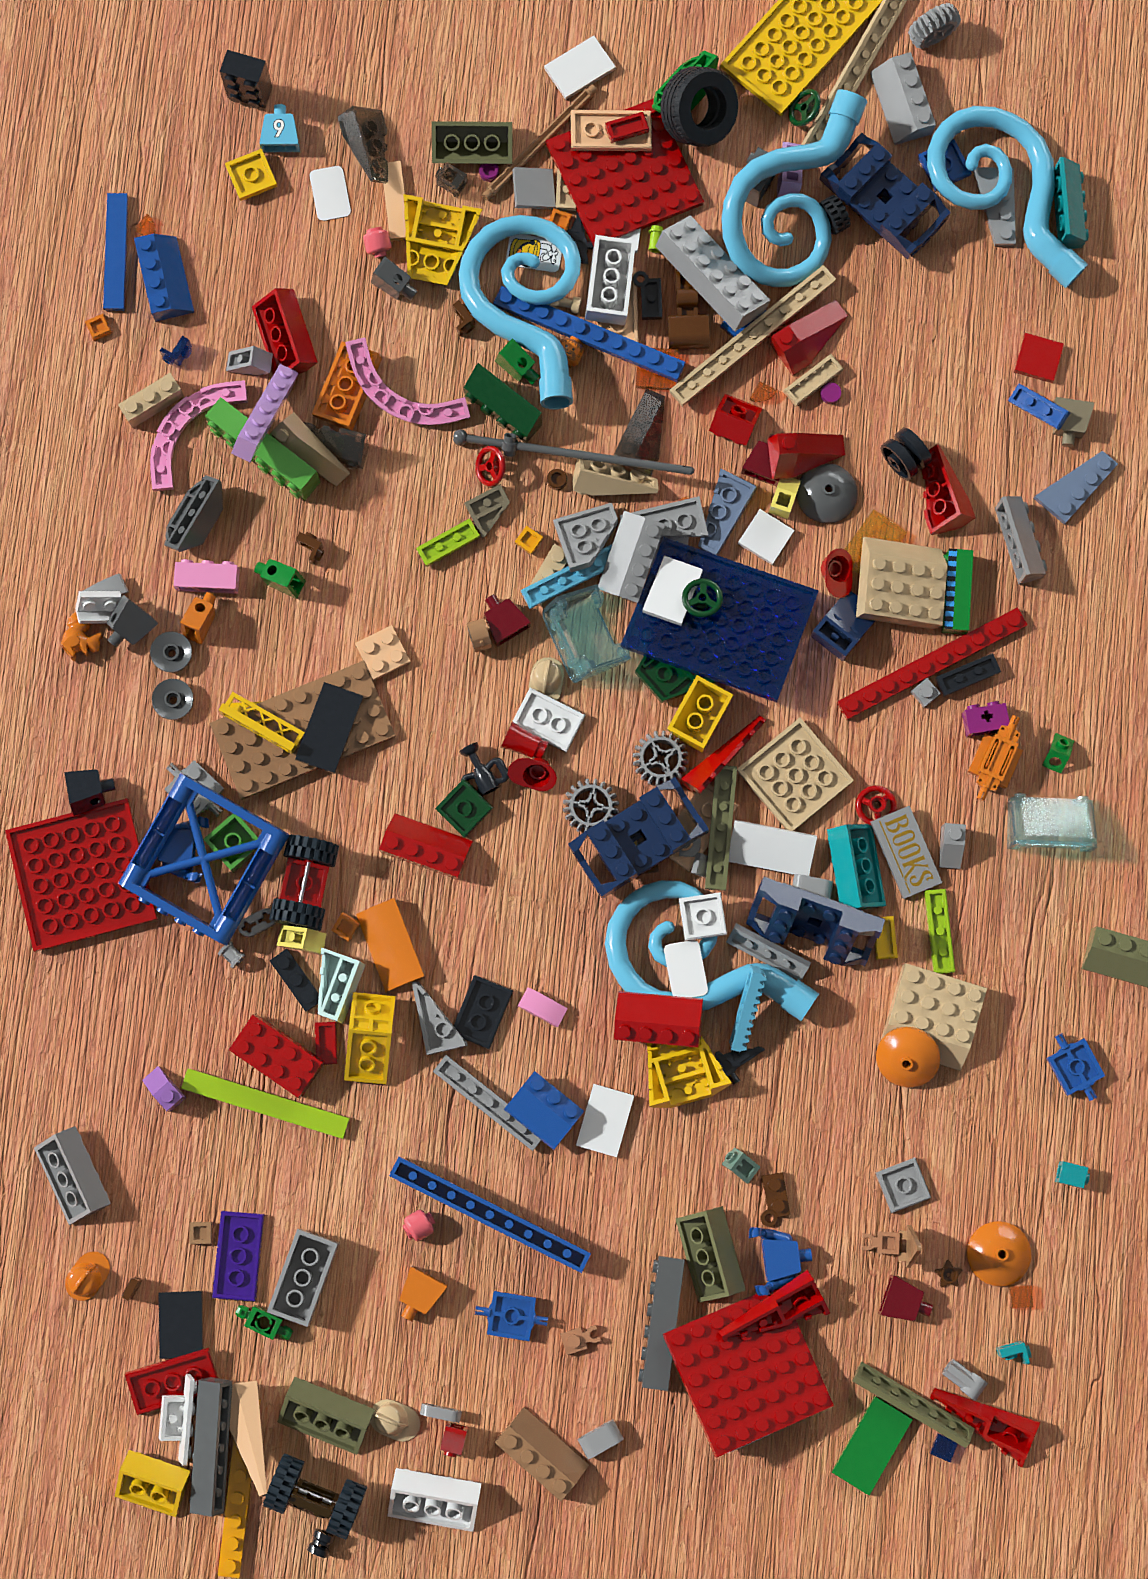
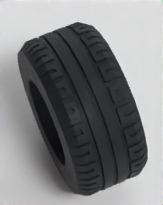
(677, 106)

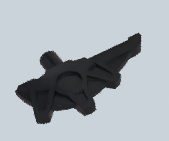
(578, 235)
(734, 1059)

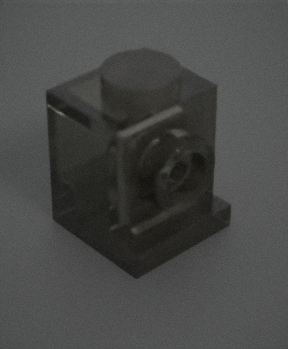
(450, 172)

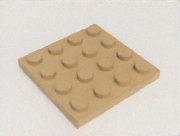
(794, 775)

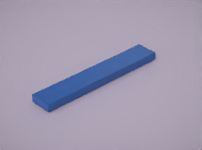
(115, 252)

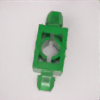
(244, 1313)

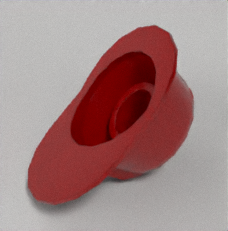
(838, 572)
(532, 773)

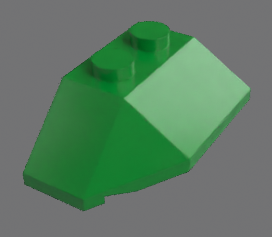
(704, 59)

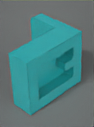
(1011, 1350)

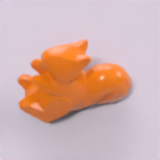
(77, 641)

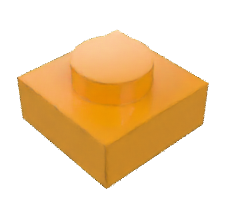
(528, 540)

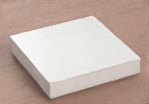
(766, 537)
(702, 916)

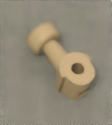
(568, 303)

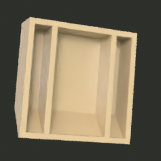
(901, 583)
(940, 1007)

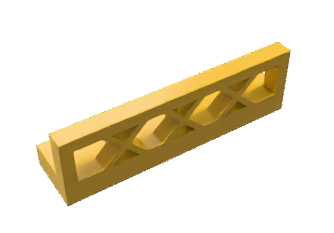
(256, 727)

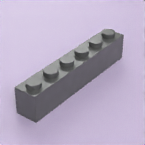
(663, 1318)
(210, 1446)

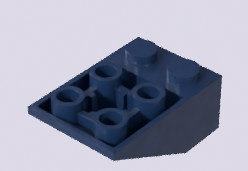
(840, 628)

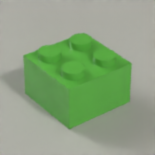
(229, 834)

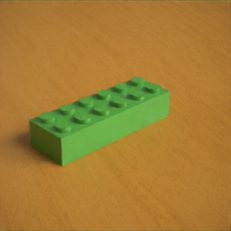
(271, 455)

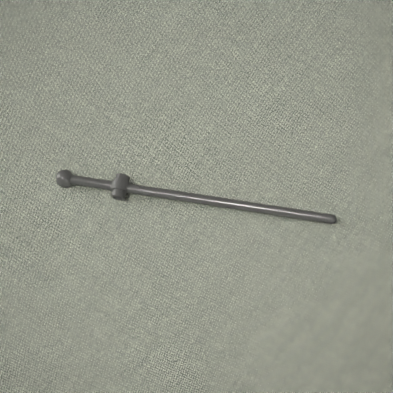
(511, 445)

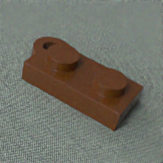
(775, 1198)

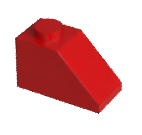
(453, 1439)

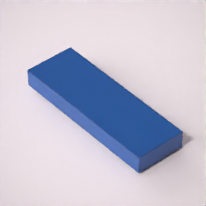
(1039, 406)

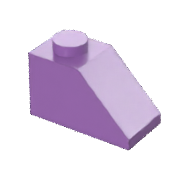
(163, 1089)

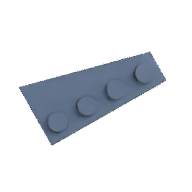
(1072, 490)
(727, 506)

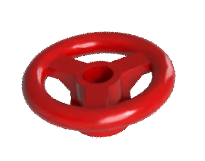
(495, 466)
(881, 800)

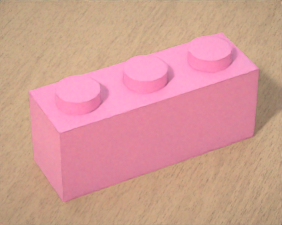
(206, 577)

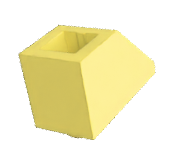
(784, 497)

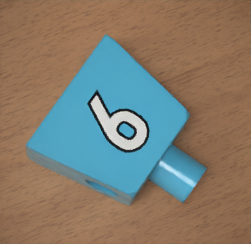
(279, 132)

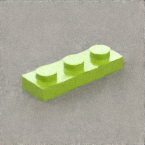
(448, 542)

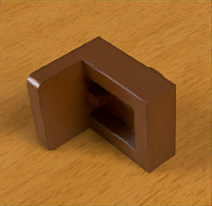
(467, 318)
(309, 541)

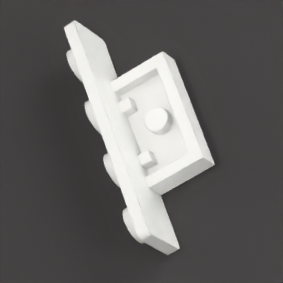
(176, 1418)

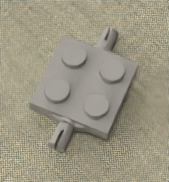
(197, 773)

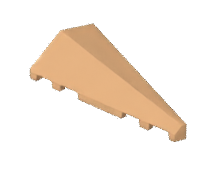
(246, 1431)

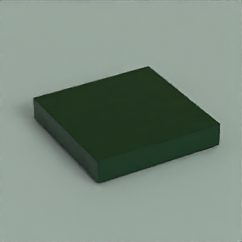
(464, 808)

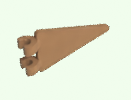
(913, 1246)

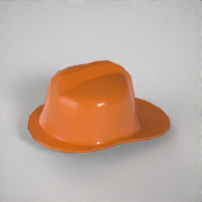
(87, 1276)

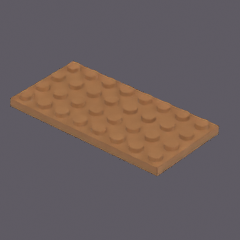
(262, 765)

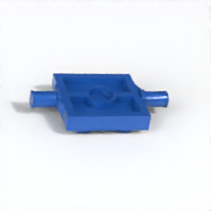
(1075, 1067)
(511, 1315)

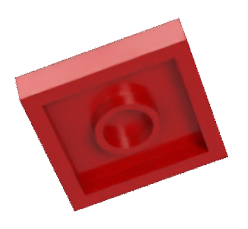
(1038, 357)

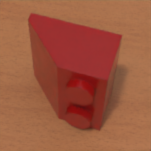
(735, 419)

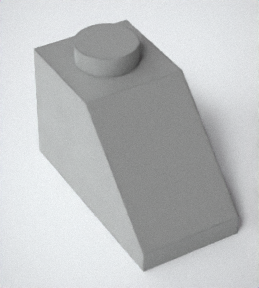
(249, 361)
(952, 845)

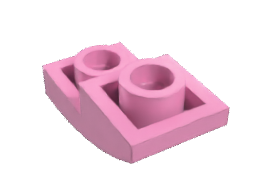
(542, 1007)

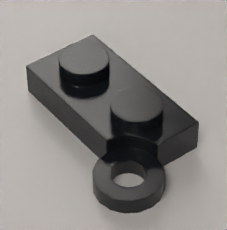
(650, 296)

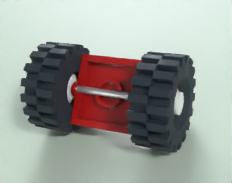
(304, 882)

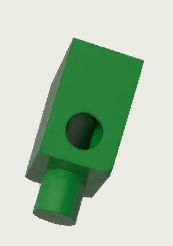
(513, 355)
(281, 577)

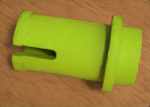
(655, 233)

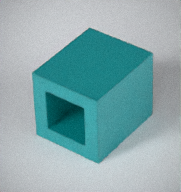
(1072, 1175)

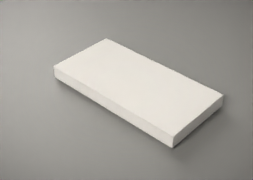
(771, 848)

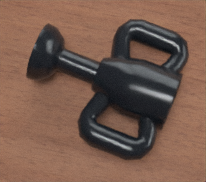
(482, 773)

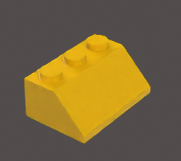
(699, 713)
(152, 1483)

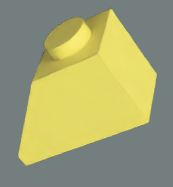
(301, 939)

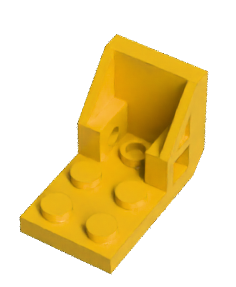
(369, 1038)

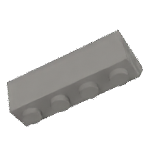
(903, 99)
(1020, 539)
(631, 556)
(72, 1175)

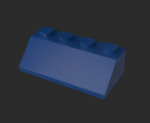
(164, 276)

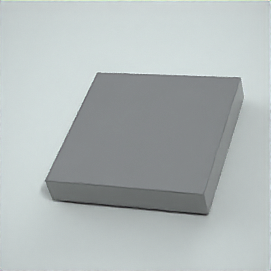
(533, 188)
(903, 1185)

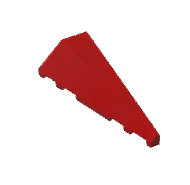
(707, 770)
(791, 1302)
(1006, 1430)

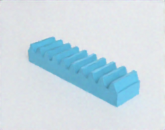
(746, 1008)

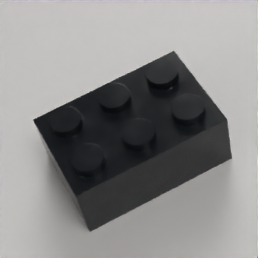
(246, 79)

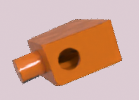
(198, 618)
(420, 1293)

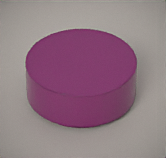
(488, 172)
(830, 393)

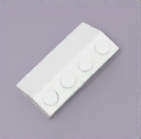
(434, 1499)

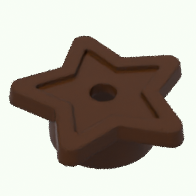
(953, 1278)

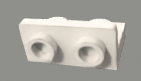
(96, 606)

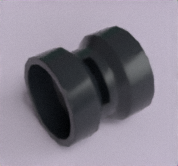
(321, 1543)

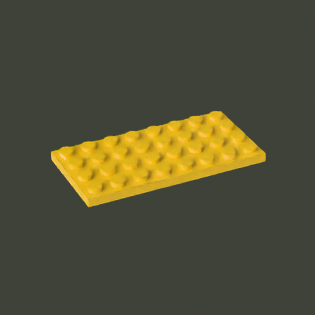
(794, 46)

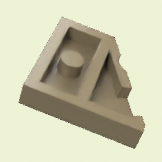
(487, 508)

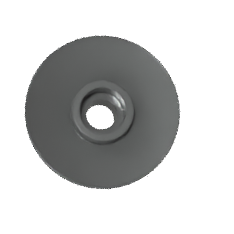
(164, 644)
(165, 691)

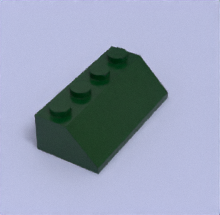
(502, 403)

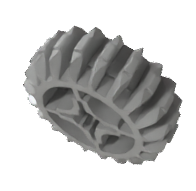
(934, 25)
(651, 742)
(581, 804)

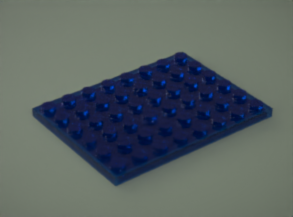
(743, 643)

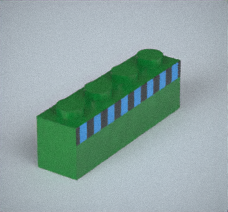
(958, 591)

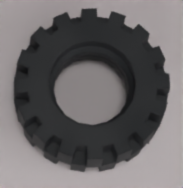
(836, 214)

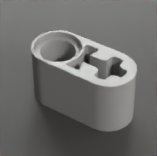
(814, 885)
(600, 1439)

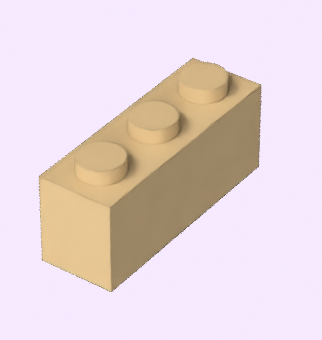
(151, 400)

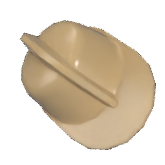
(547, 677)
(395, 1420)

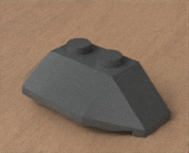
(195, 515)

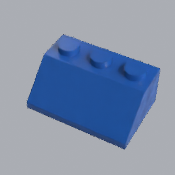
(544, 1110)

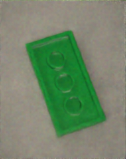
(871, 1445)

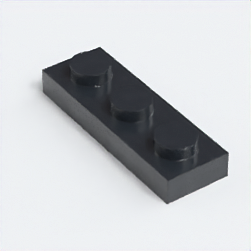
(968, 674)
(296, 980)

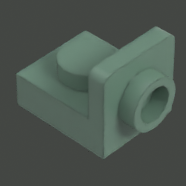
(741, 1165)

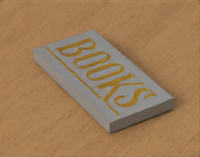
(906, 852)

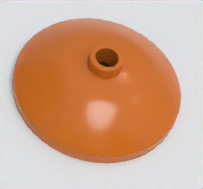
(912, 1046)
(984, 1250)

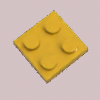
(251, 175)

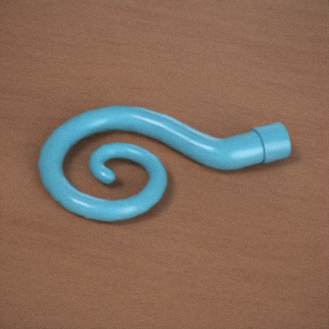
(843, 119)
(1061, 262)
(554, 380)
(792, 995)

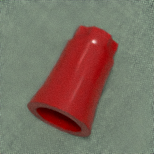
(524, 742)

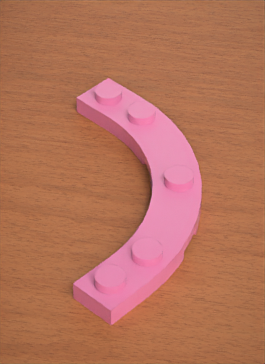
(393, 403)
(178, 419)

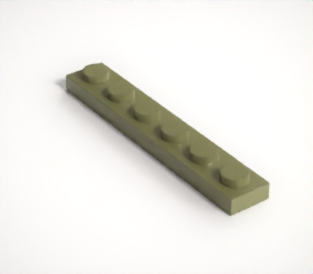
(721, 829)
(913, 1404)

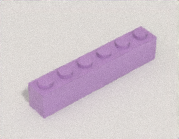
(264, 413)

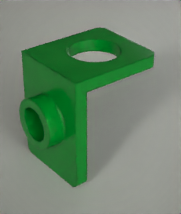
(1060, 748)

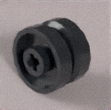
(906, 453)

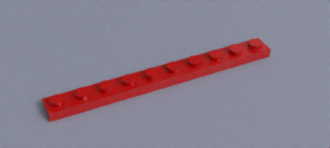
(932, 663)

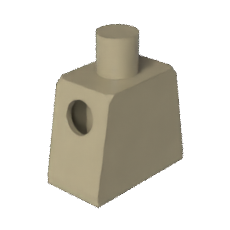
(1077, 421)

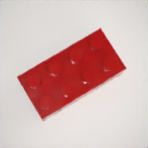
(277, 1055)

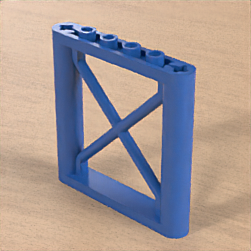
(139, 874)

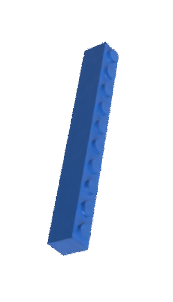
(490, 1214)

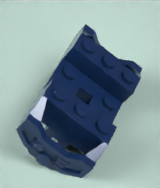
(901, 199)
(616, 837)
(815, 919)

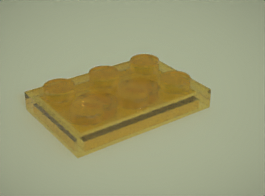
(874, 527)

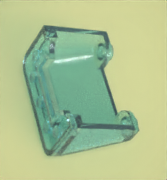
(582, 634)
(1051, 823)

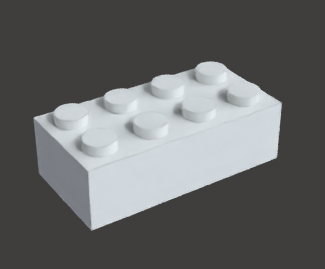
(610, 280)

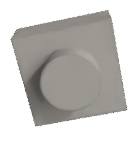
(925, 692)

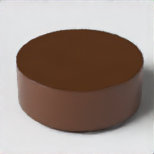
(556, 479)

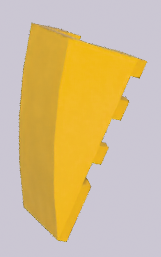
(436, 238)
(683, 1074)

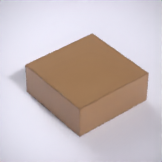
(200, 1232)

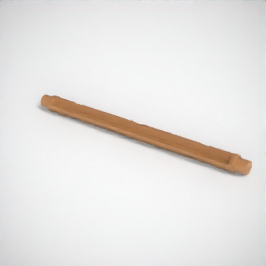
(540, 142)

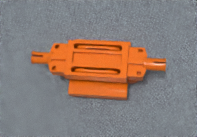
(996, 759)

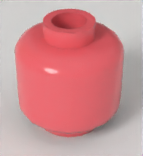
(377, 242)
(418, 1225)

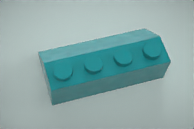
(1069, 204)
(856, 866)

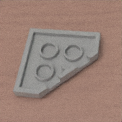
(585, 534)

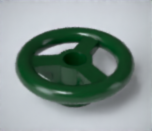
(808, 109)
(702, 605)

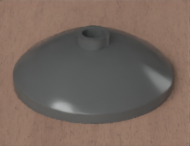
(824, 505)

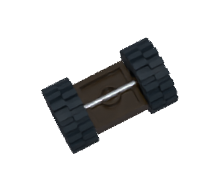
(314, 1498)

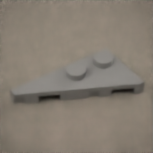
(436, 1028)

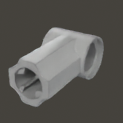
(968, 1382)

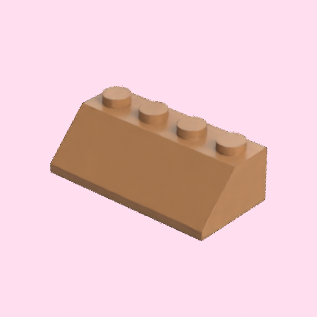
(542, 1454)

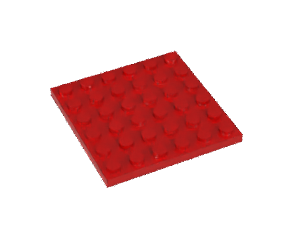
(626, 188)
(72, 873)
(748, 1382)

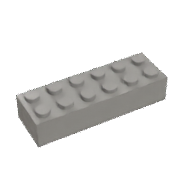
(712, 273)

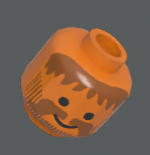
(573, 349)

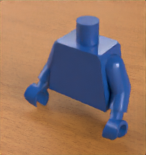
(181, 847)
(780, 1258)

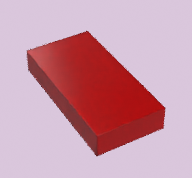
(627, 127)
(326, 1042)

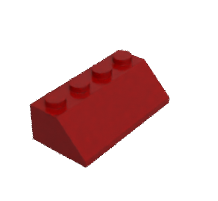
(284, 330)
(425, 846)
(658, 1019)

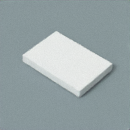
(579, 67)
(666, 592)
(549, 719)
(605, 1120)

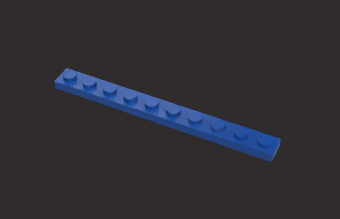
(592, 335)

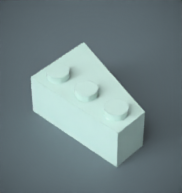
(338, 982)

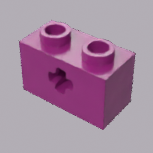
(976, 726)

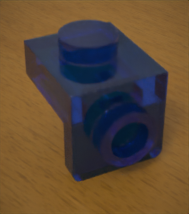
(181, 351)

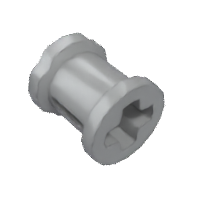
(231, 954)

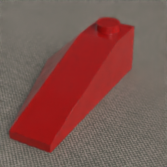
(806, 337)
(800, 452)
(946, 500)

